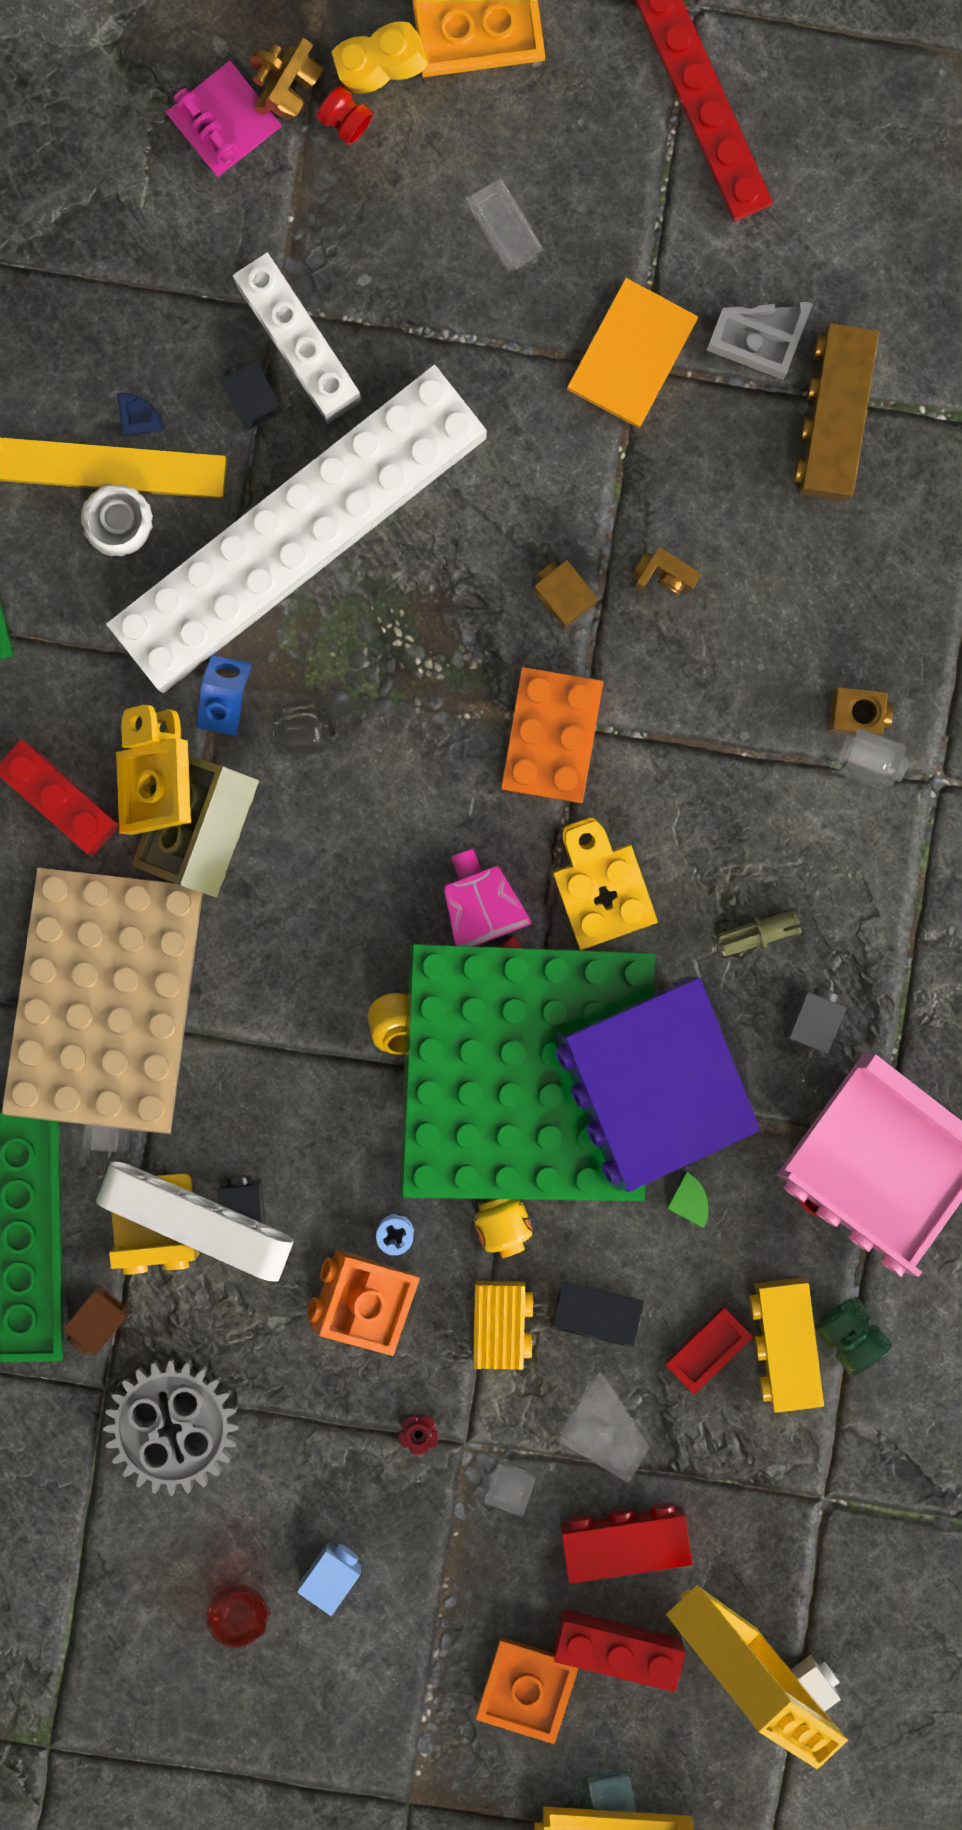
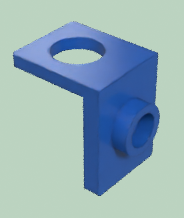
(222, 696)

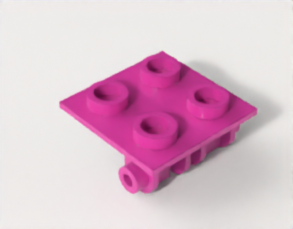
(221, 118)

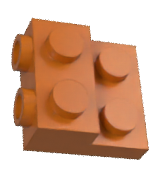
(362, 1302)

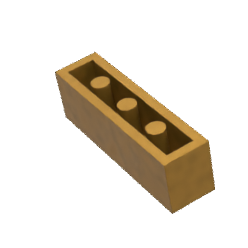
(838, 412)

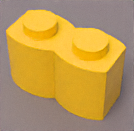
(372, 61)

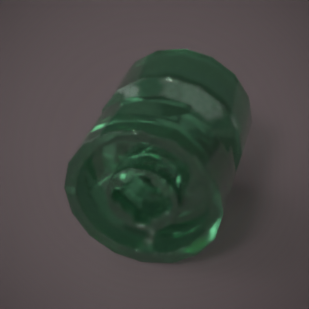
(861, 1348)

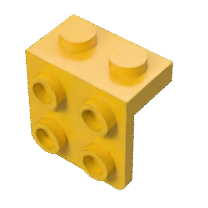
(141, 1246)

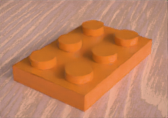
(552, 735)

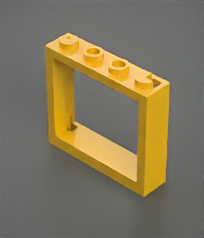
(756, 1677)

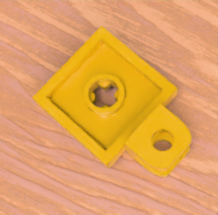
(151, 760)
(599, 866)

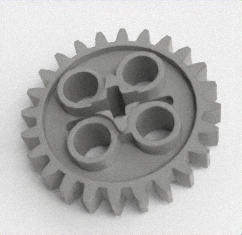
(135, 1434)

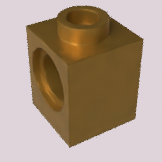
(564, 593)
(841, 711)

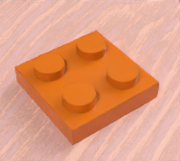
(526, 1691)

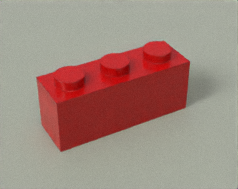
(57, 797)
(626, 1543)
(618, 1650)

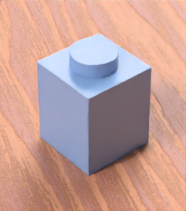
(330, 1577)

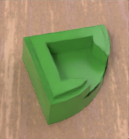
(690, 1200)

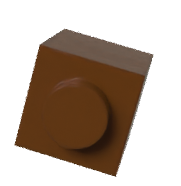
(96, 1321)

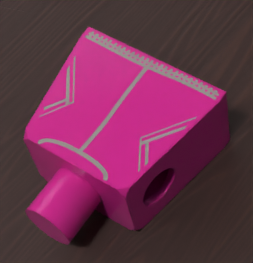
(481, 902)

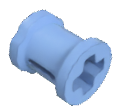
(392, 1247)

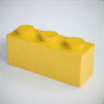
(787, 1345)

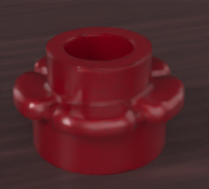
(421, 1423)

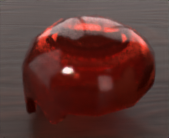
(237, 1615)

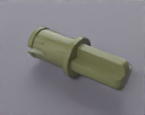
(759, 932)

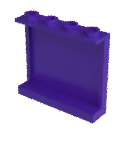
(657, 1085)

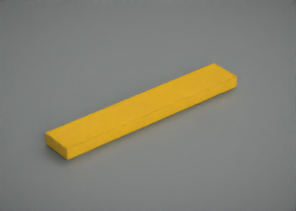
(100, 465)

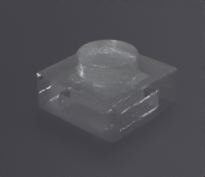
(510, 1488)

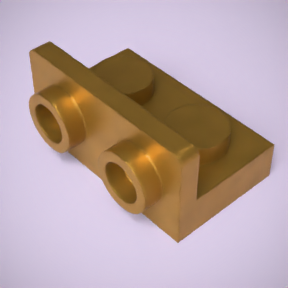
(673, 572)

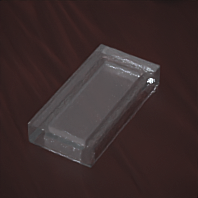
(504, 225)

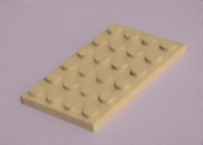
(103, 1001)

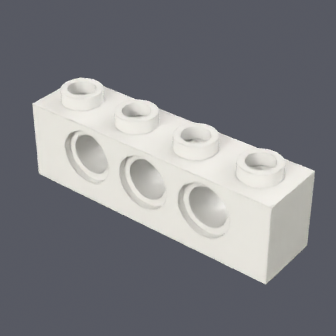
(297, 338)

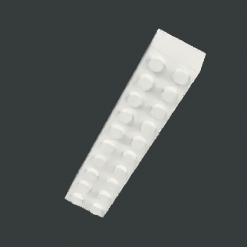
(298, 529)

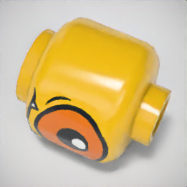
(502, 1226)

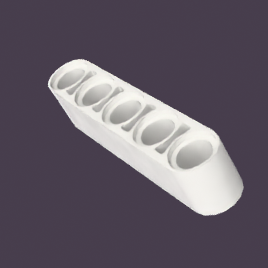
(194, 1221)

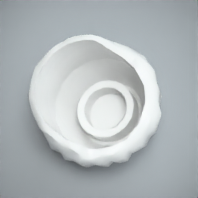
(116, 520)

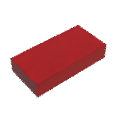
(708, 1350)

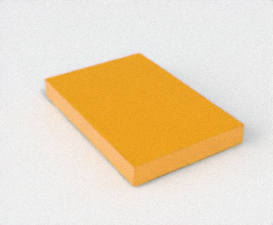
(478, 34)
(632, 353)

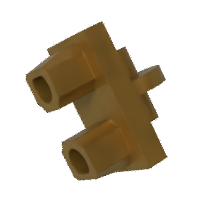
(294, 65)

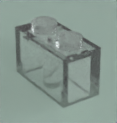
(871, 760)

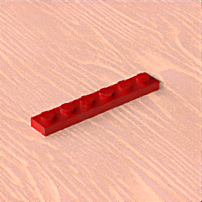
(705, 106)

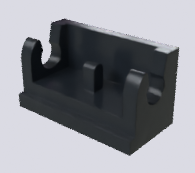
(597, 1314)

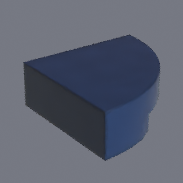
(137, 416)

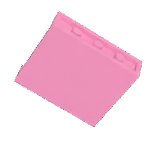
(881, 1164)

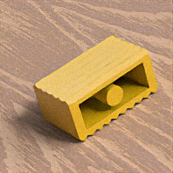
(500, 1324)

